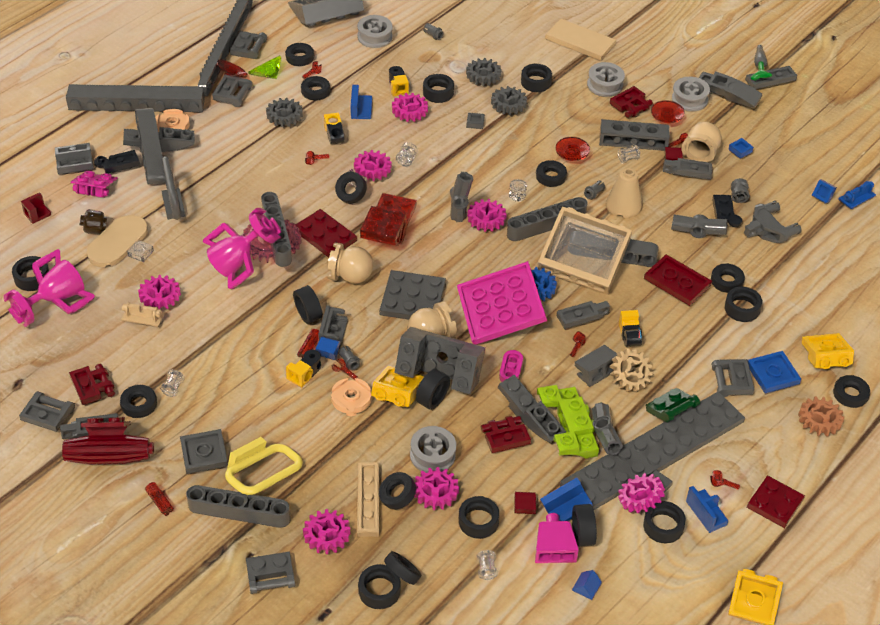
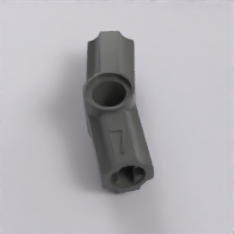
(459, 196)
(699, 225)
(605, 430)

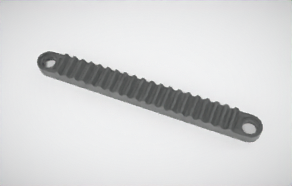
(224, 43)

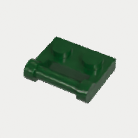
(672, 404)

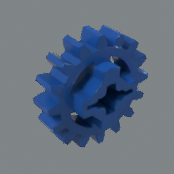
(544, 282)

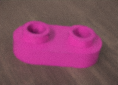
(511, 365)

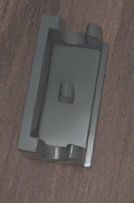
(333, 325)
(595, 365)

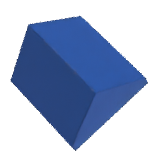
(328, 348)
(587, 584)

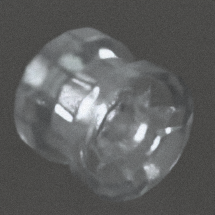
(518, 190)

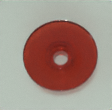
(231, 69)
(667, 111)
(572, 148)

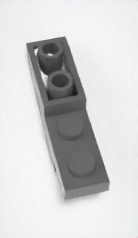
(732, 89)
(169, 138)
(532, 413)

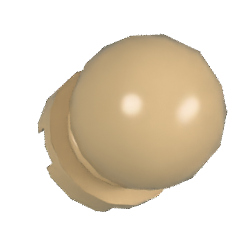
(702, 142)
(351, 264)
(434, 320)

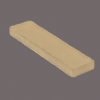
(368, 500)

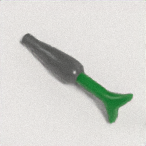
(760, 62)

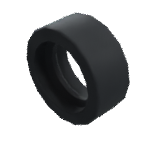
(536, 70)
(438, 96)
(24, 265)
(307, 304)
(742, 314)
(432, 389)
(478, 503)
(584, 525)
(662, 535)
(378, 601)

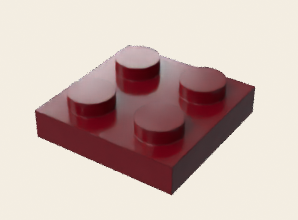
(775, 501)

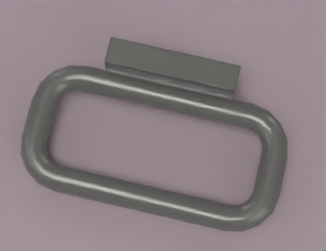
(171, 196)

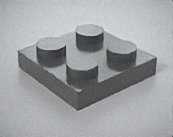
(203, 451)

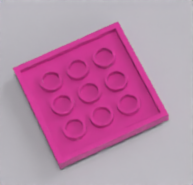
(501, 303)

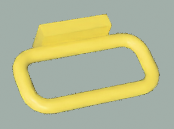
(252, 453)

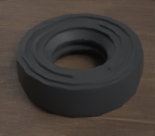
(299, 60)
(315, 94)
(551, 181)
(360, 190)
(727, 269)
(854, 382)
(138, 391)
(390, 483)
(402, 568)

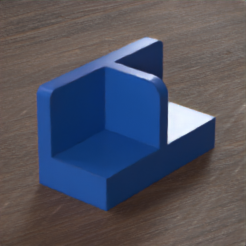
(706, 509)

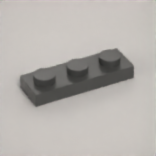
(779, 76)

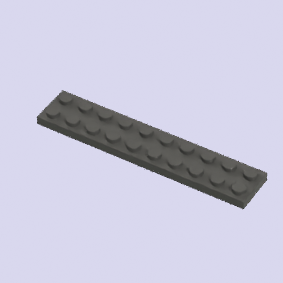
(658, 448)

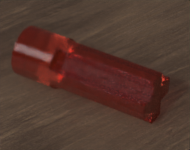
(309, 343)
(159, 498)

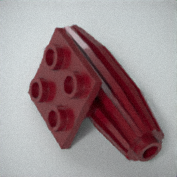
(107, 444)

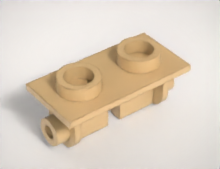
(145, 315)

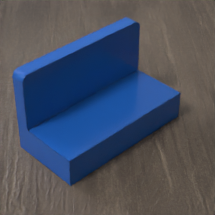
(360, 104)
(564, 498)

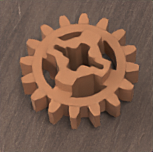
(821, 416)

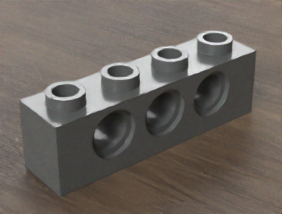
(627, 133)

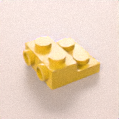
(828, 350)
(396, 387)
(755, 597)

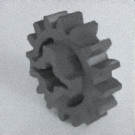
(482, 71)
(508, 100)
(284, 112)

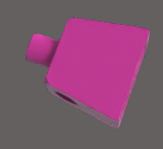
(555, 541)

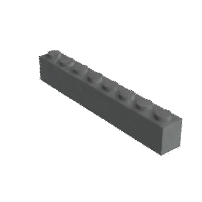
(134, 97)

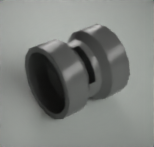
(740, 190)

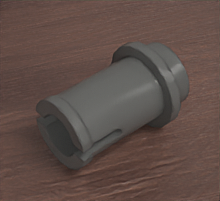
(437, 33)
(591, 191)
(350, 359)

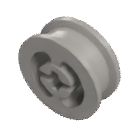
(374, 31)
(614, 83)
(691, 93)
(433, 439)

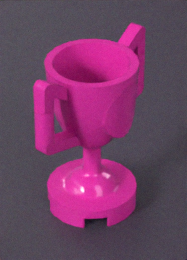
(232, 252)
(58, 284)

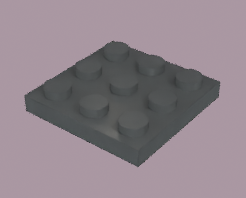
(410, 292)

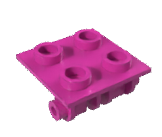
(93, 183)

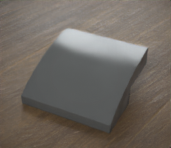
(73, 158)

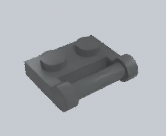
(244, 42)
(227, 88)
(739, 377)
(46, 416)
(270, 567)

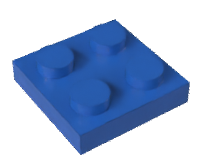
(774, 372)

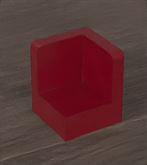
(34, 208)

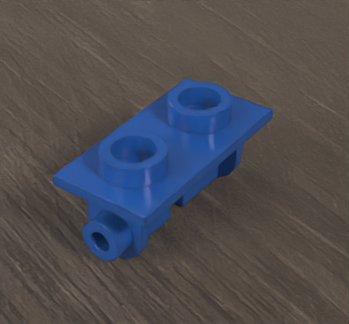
(858, 195)

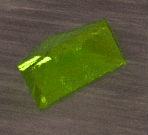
(268, 69)

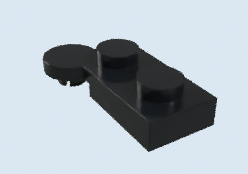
(118, 161)
(724, 210)

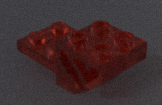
(388, 220)

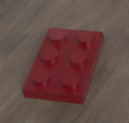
(324, 231)
(677, 279)

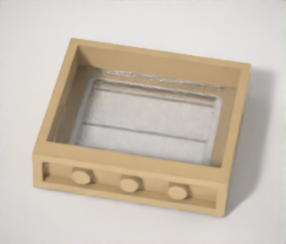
(585, 250)

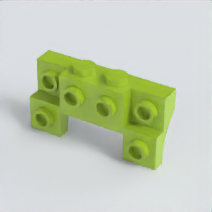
(573, 418)

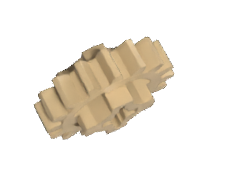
(623, 363)

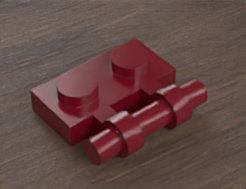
(627, 100)
(85, 383)
(505, 438)

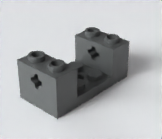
(421, 350)

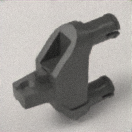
(767, 226)

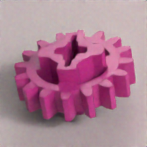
(410, 107)
(373, 165)
(487, 215)
(159, 292)
(436, 488)
(641, 493)
(327, 530)

